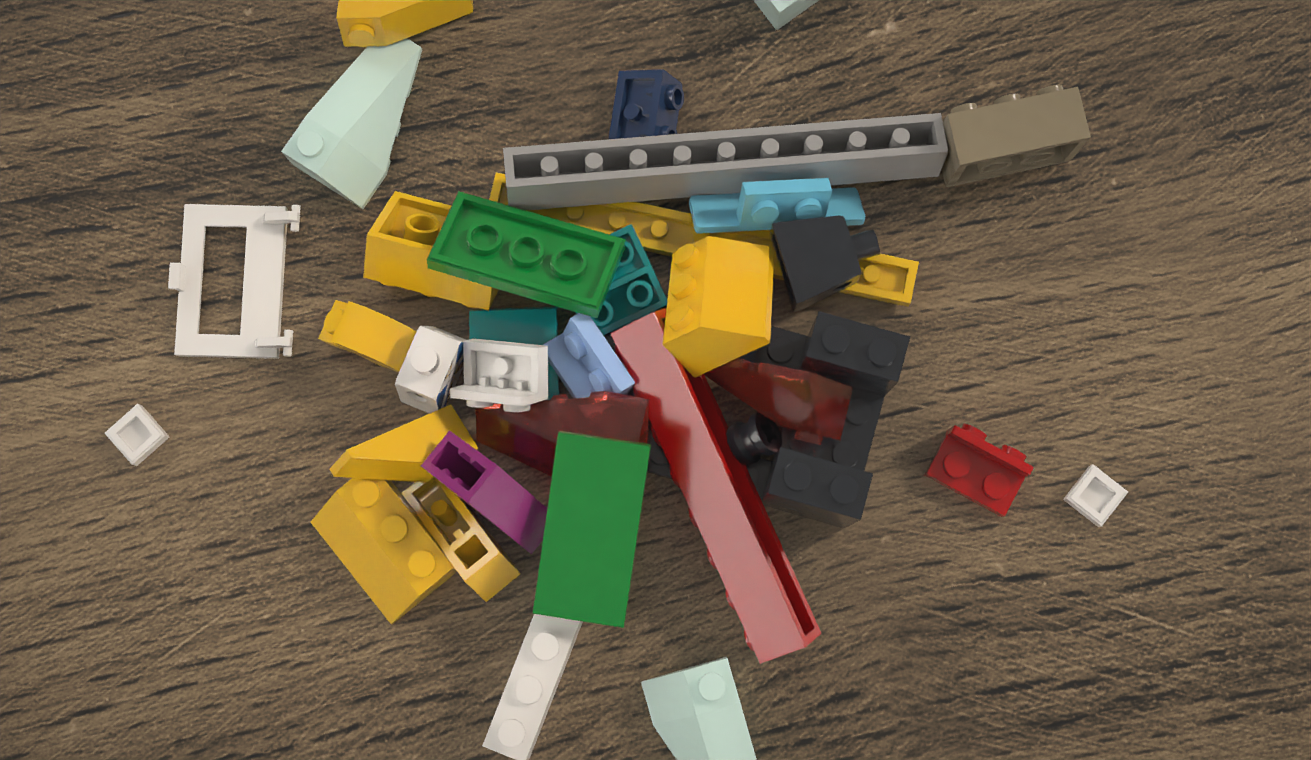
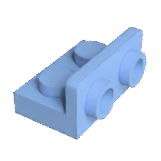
(587, 360)

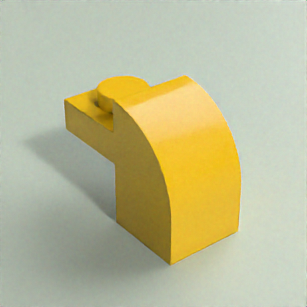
(367, 334)

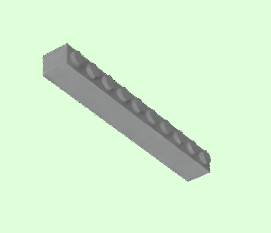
(722, 160)

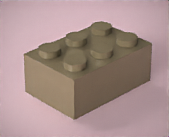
(1014, 134)

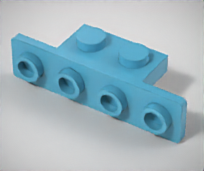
(772, 202)

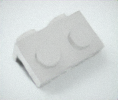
(503, 374)

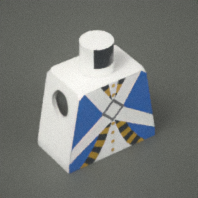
(430, 369)

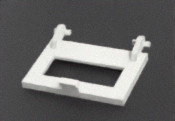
(261, 283)

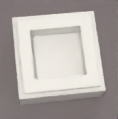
(137, 435)
(1095, 495)

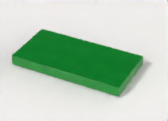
(527, 254)
(591, 528)

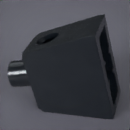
(819, 257)

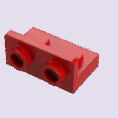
(979, 469)

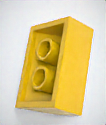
(400, 248)
(718, 302)
(383, 545)

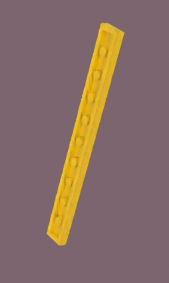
(667, 230)

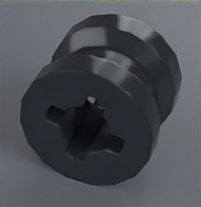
(753, 439)

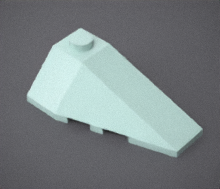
(354, 125)
(699, 713)

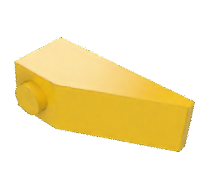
(389, 21)
(401, 451)
(462, 538)

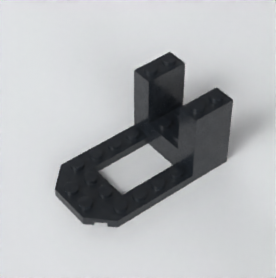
(828, 478)

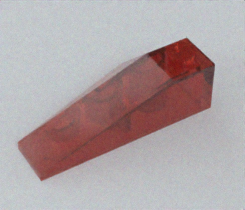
(788, 397)
(534, 433)

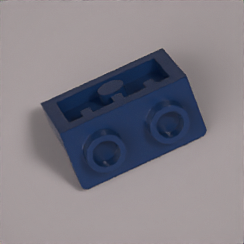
(646, 104)

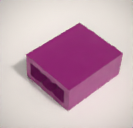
(488, 490)

